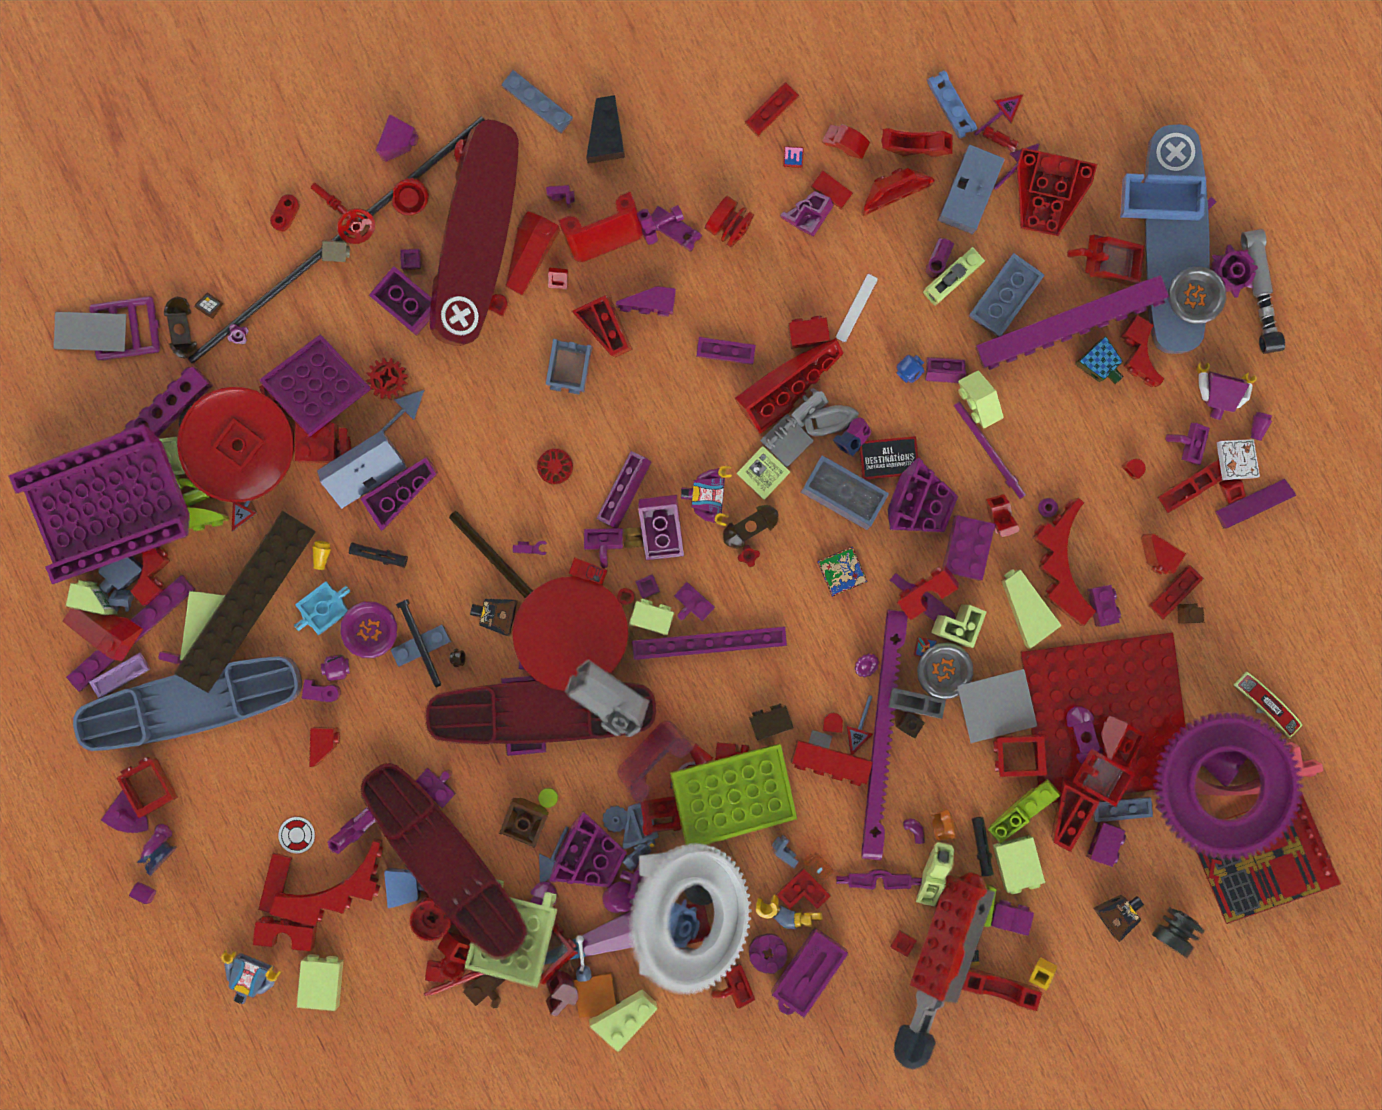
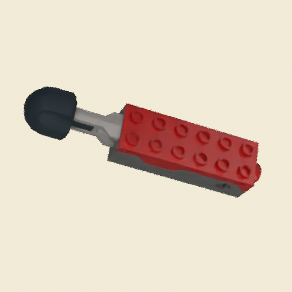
(944, 962)

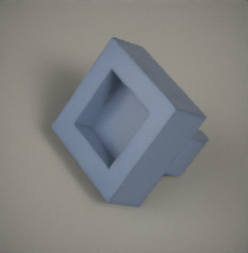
(121, 598)

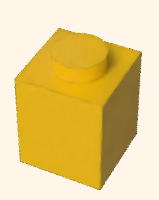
(1043, 973)

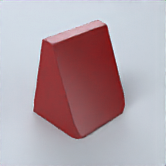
(1232, 490)

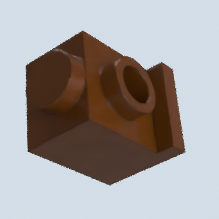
(1190, 613)

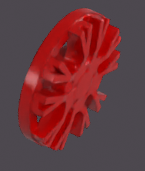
(555, 466)

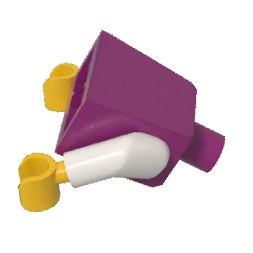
(1223, 391)

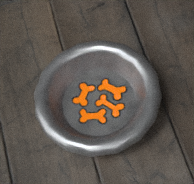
(1197, 295)
(944, 669)

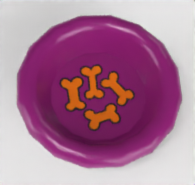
(368, 629)

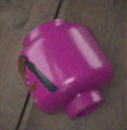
(335, 667)

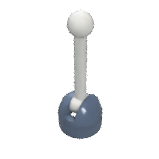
(583, 972)

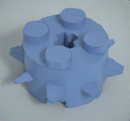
(682, 924)

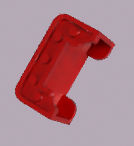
(604, 234)

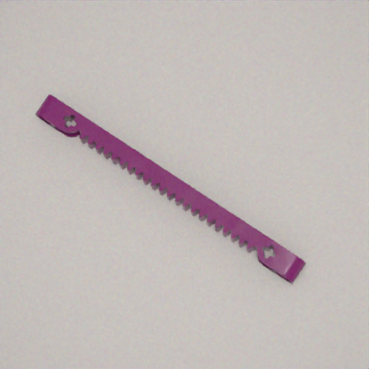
(873, 844)

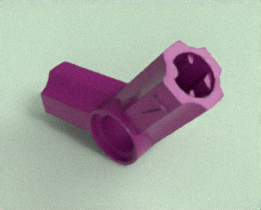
(351, 831)

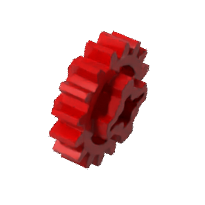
(386, 385)

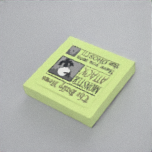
(763, 472)

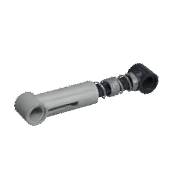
(1255, 243)

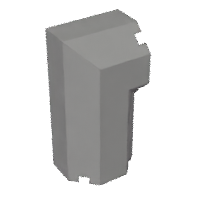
(609, 698)

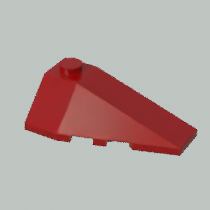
(532, 243)
(106, 632)

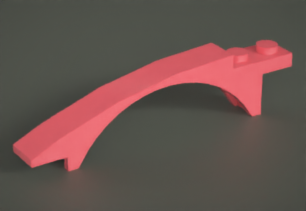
(1308, 768)

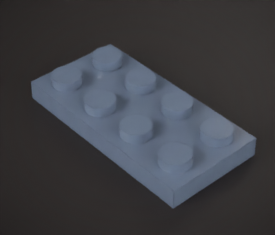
(1006, 295)

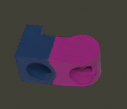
(853, 437)

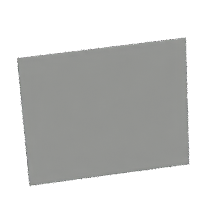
(997, 706)

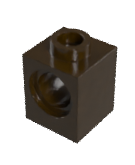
(910, 724)

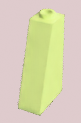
(199, 611)
(1030, 611)

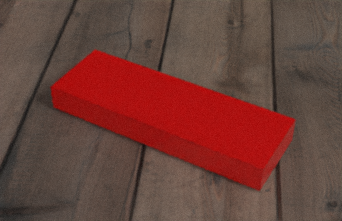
(771, 109)
(1176, 592)
(275, 880)

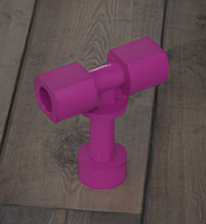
(651, 225)

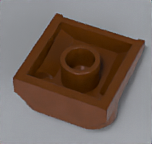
(524, 821)

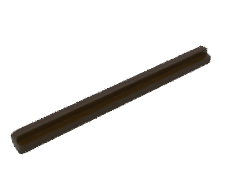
(490, 554)

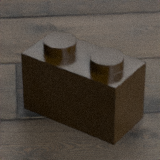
(771, 721)

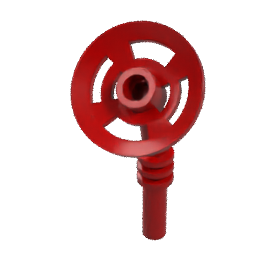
(352, 218)

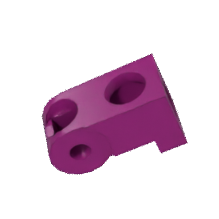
(320, 693)

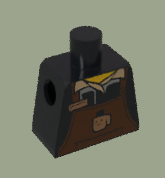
(496, 614)
(1119, 915)

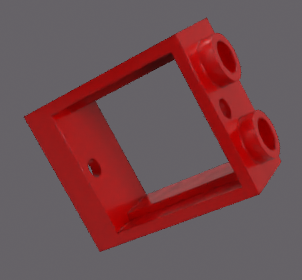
(999, 764)
(133, 797)

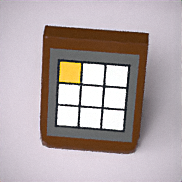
(209, 305)

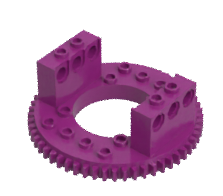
(1276, 795)

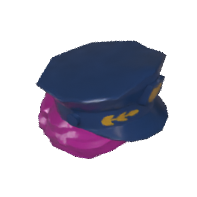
(157, 849)

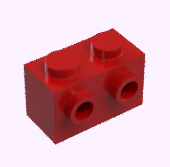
(808, 332)

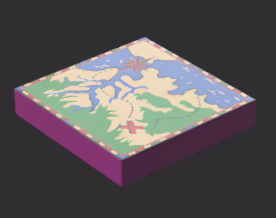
(842, 571)

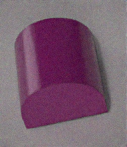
(142, 893)

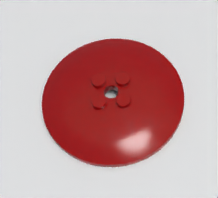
(208, 440)

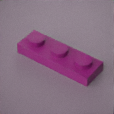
(726, 350)

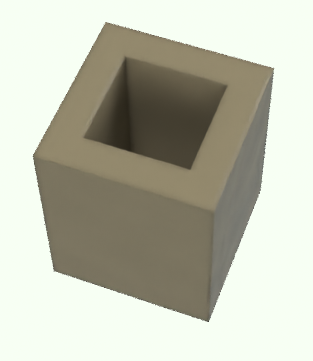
(335, 251)

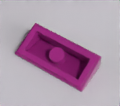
(945, 370)

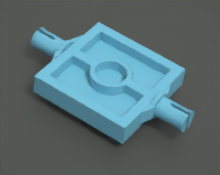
(322, 608)

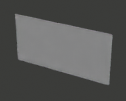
(89, 331)

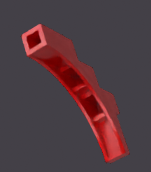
(1056, 565)
(308, 907)

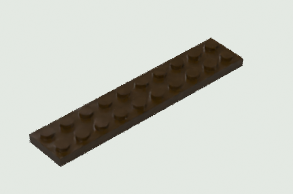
(244, 602)

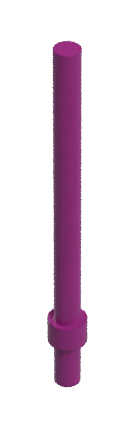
(1011, 480)

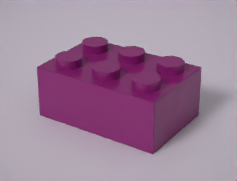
(403, 300)
(968, 547)

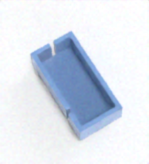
(1163, 197)

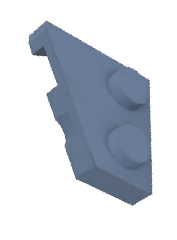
(633, 828)

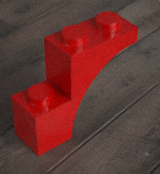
(912, 143)
(1139, 363)
(148, 586)

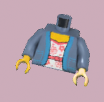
(248, 975)

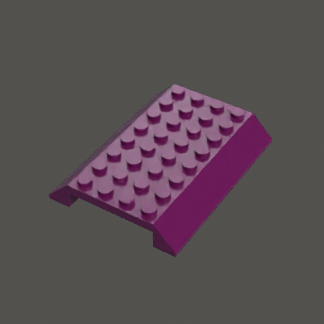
(104, 502)

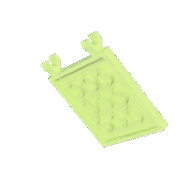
(528, 961)

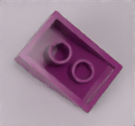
(661, 527)

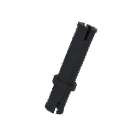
(400, 560)
(984, 855)

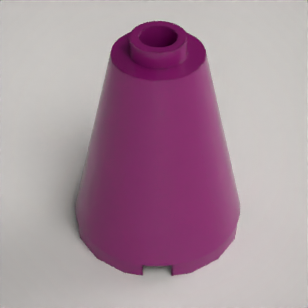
(1224, 765)

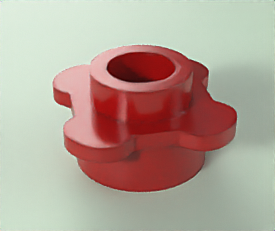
(743, 556)

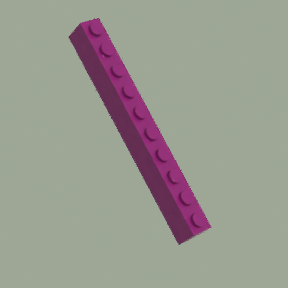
(1071, 322)

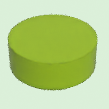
(548, 797)

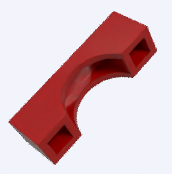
(1010, 990)

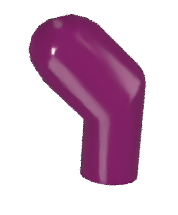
(915, 827)

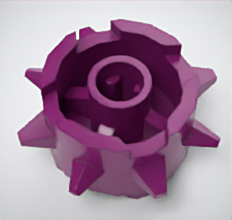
(1234, 269)

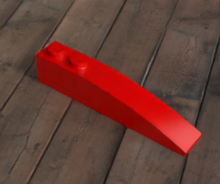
(779, 389)

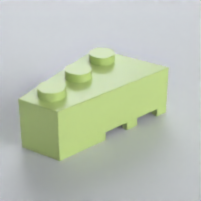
(624, 1020)

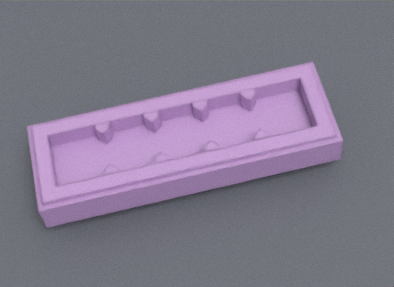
(119, 675)

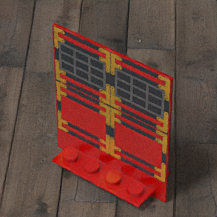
(1278, 875)

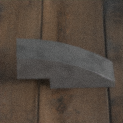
(917, 703)

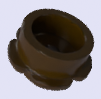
(457, 658)

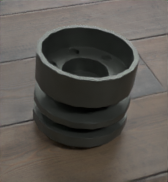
(1178, 932)

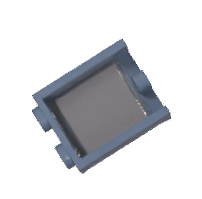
(568, 366)

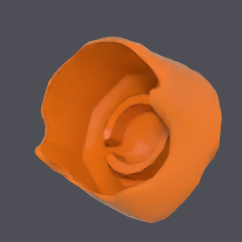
(943, 825)

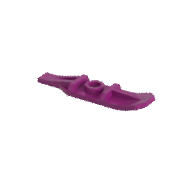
(934, 607)

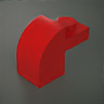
(847, 139)
(1001, 515)

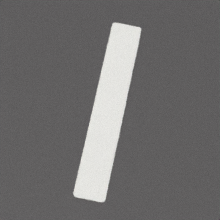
(856, 308)

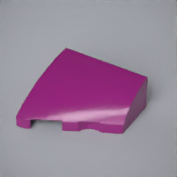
(809, 213)

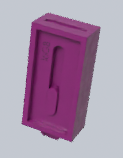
(808, 973)

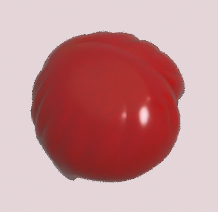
(410, 196)

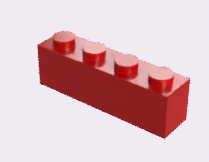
(832, 762)

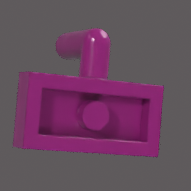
(1194, 442)
(603, 540)
(693, 602)
(436, 786)

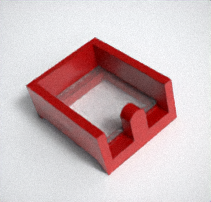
(1117, 260)
(1103, 777)
(558, 953)

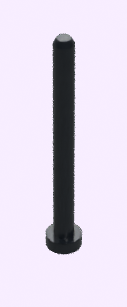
(419, 642)

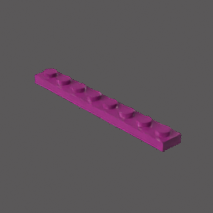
(146, 618)
(709, 643)

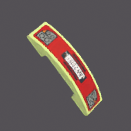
(1268, 704)

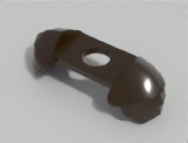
(176, 312)
(736, 534)

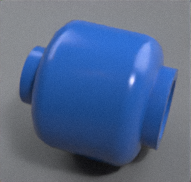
(910, 368)

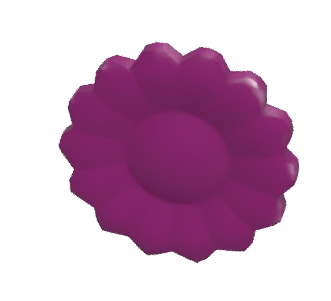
(866, 665)

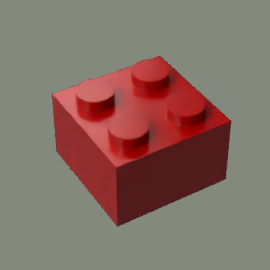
(319, 447)

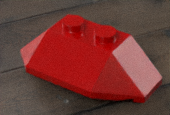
(894, 188)

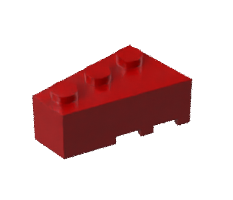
(605, 325)
(1072, 814)

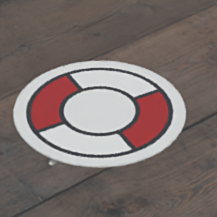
(296, 835)

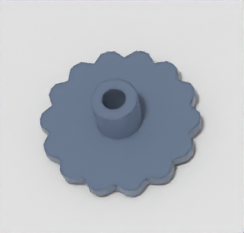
(615, 818)

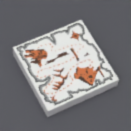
(1238, 459)

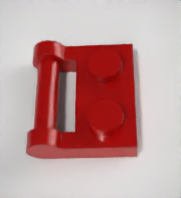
(660, 808)

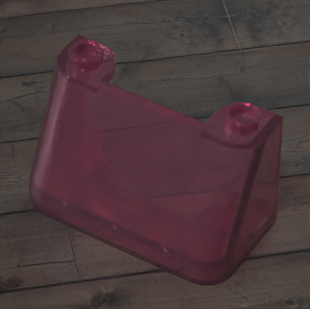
(661, 740)

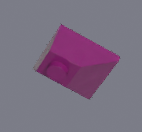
(396, 139)

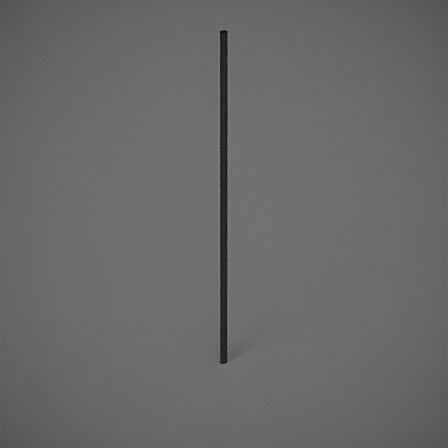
(318, 255)

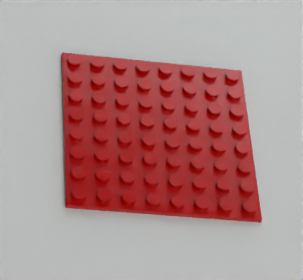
(1114, 678)

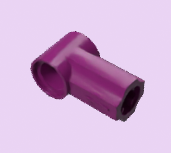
(939, 256)

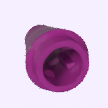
(1260, 425)

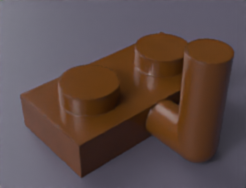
(484, 987)

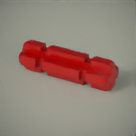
(1000, 138)

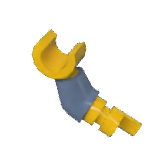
(784, 916)

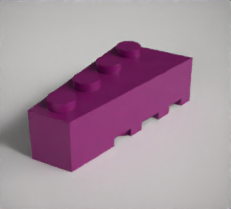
(394, 495)

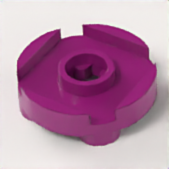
(769, 964)

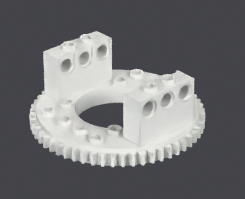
(664, 879)

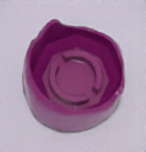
(616, 898)

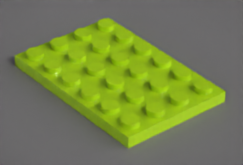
(733, 795)

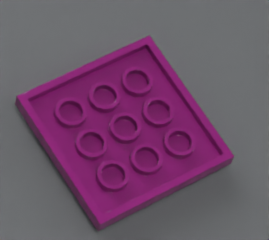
(314, 385)

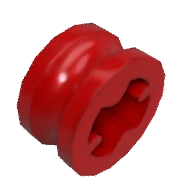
(624, 602)

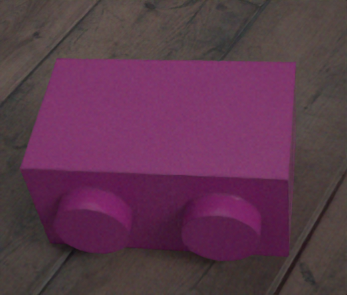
(1106, 844)

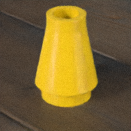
(320, 554)

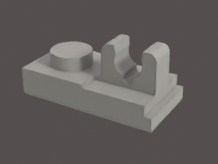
(815, 402)

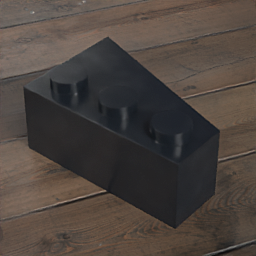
(605, 133)

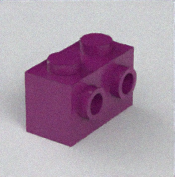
(1103, 601)

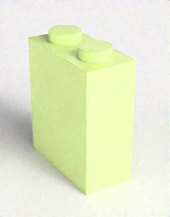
(1019, 864)
(320, 982)

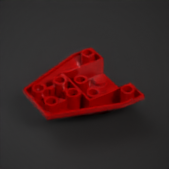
(1050, 189)

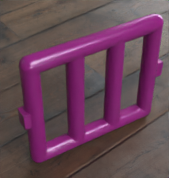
(153, 324)

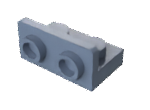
(783, 852)

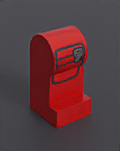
(587, 571)

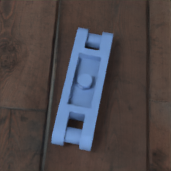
(951, 104)

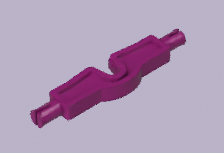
(868, 880)

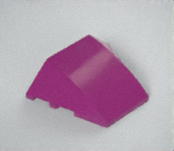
(920, 501)
(587, 855)

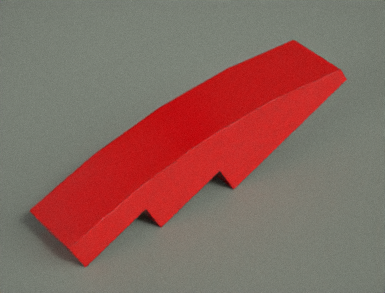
(1191, 486)

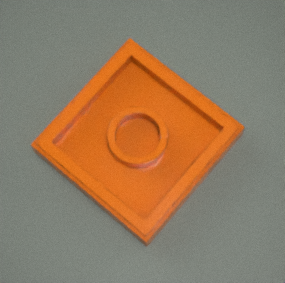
(595, 995)

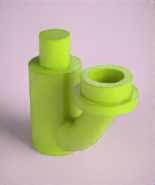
(191, 497)

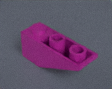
(652, 300)

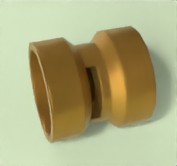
(633, 537)

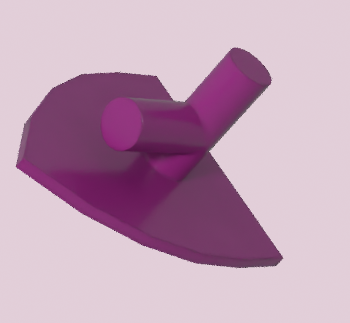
(123, 817)

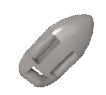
(830, 420)

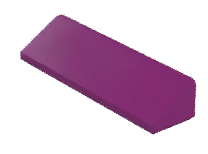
(624, 489)
(1255, 503)

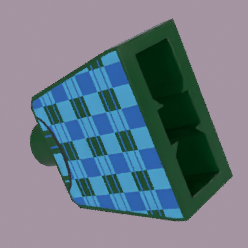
(1101, 362)

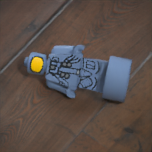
(642, 849)

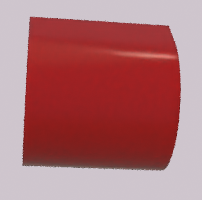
(1134, 468)

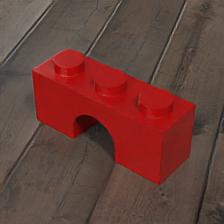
(940, 581)
(267, 930)

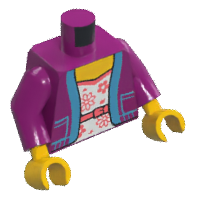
(708, 495)

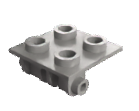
(787, 440)

